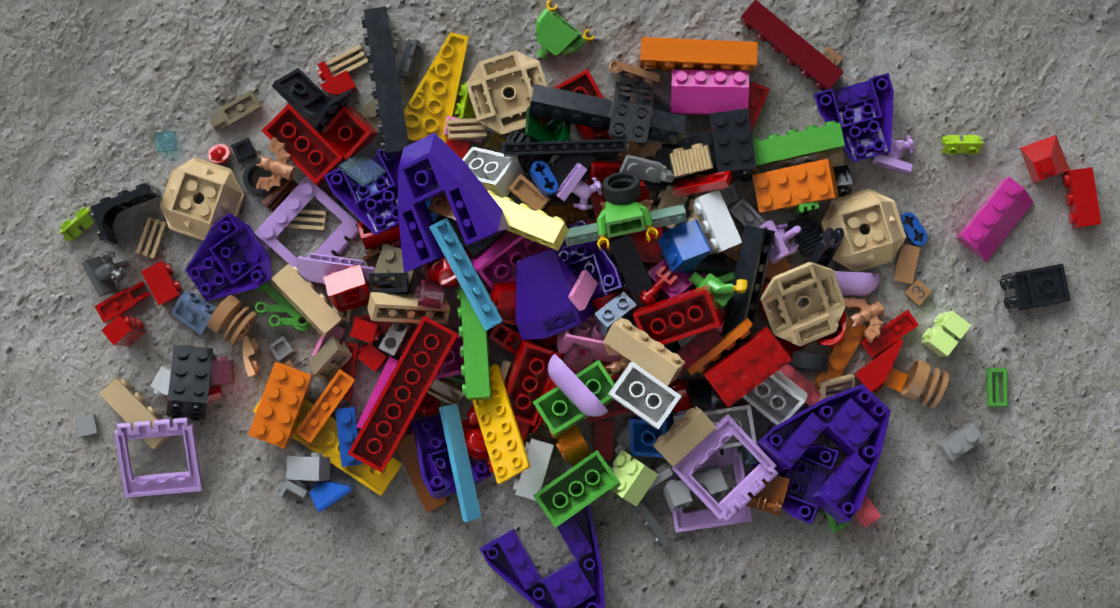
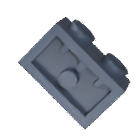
(619, 307)
(193, 311)

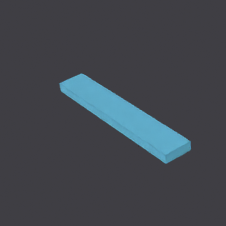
(466, 274)
(460, 462)

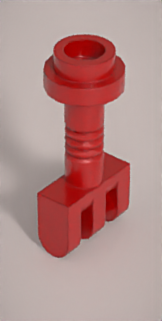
(647, 297)

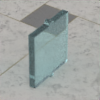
(362, 169)

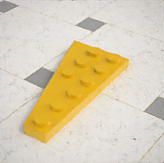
(437, 91)

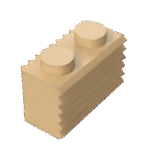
(690, 161)

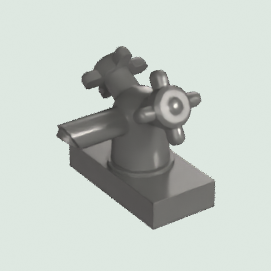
(103, 273)

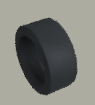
(247, 180)
(623, 195)
(810, 361)

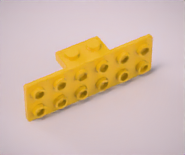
(501, 431)

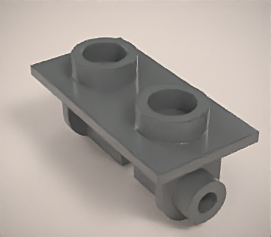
(411, 59)

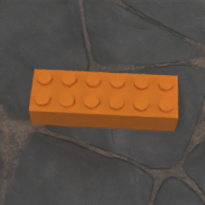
(697, 54)

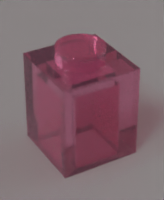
(429, 294)
(577, 358)
(222, 371)

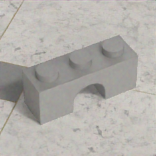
(678, 493)

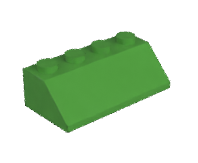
(558, 409)
(576, 488)

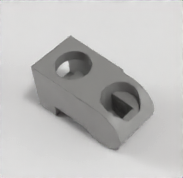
(394, 338)

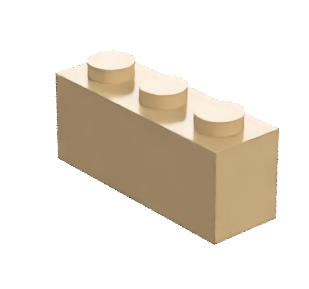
(684, 435)

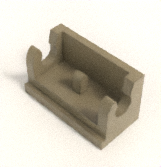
(330, 359)

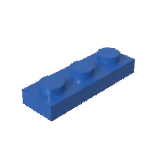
(347, 433)

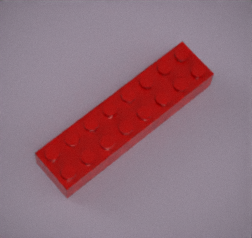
(403, 394)

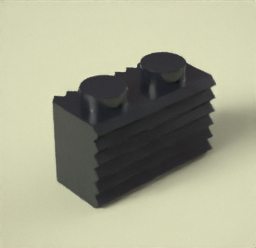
(809, 236)

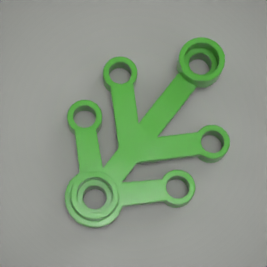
(282, 307)

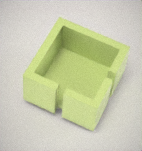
(941, 336)
(633, 478)

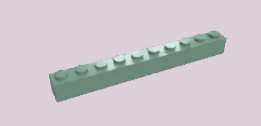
(660, 218)

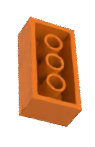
(795, 185)
(281, 405)

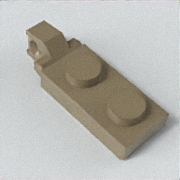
(236, 110)

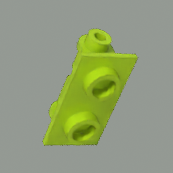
(464, 108)
(970, 145)
(72, 229)

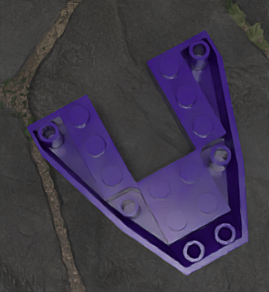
(426, 172)
(856, 425)
(570, 586)

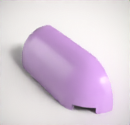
(318, 265)
(857, 283)
(574, 388)

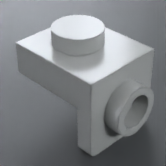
(298, 487)

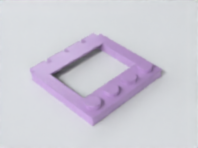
(291, 207)
(706, 448)
(158, 483)
(705, 517)

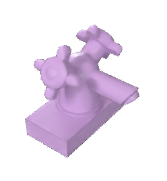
(893, 159)
(575, 185)
(781, 244)

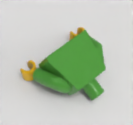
(557, 34)
(623, 219)
(721, 291)

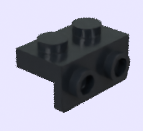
(703, 395)

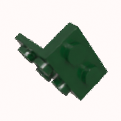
(546, 129)

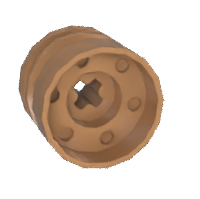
(236, 322)
(925, 384)

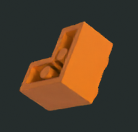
(572, 446)

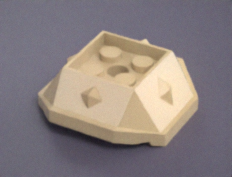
(490, 81)
(186, 183)
(883, 224)
(812, 318)

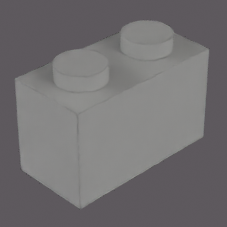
(960, 441)
(308, 467)

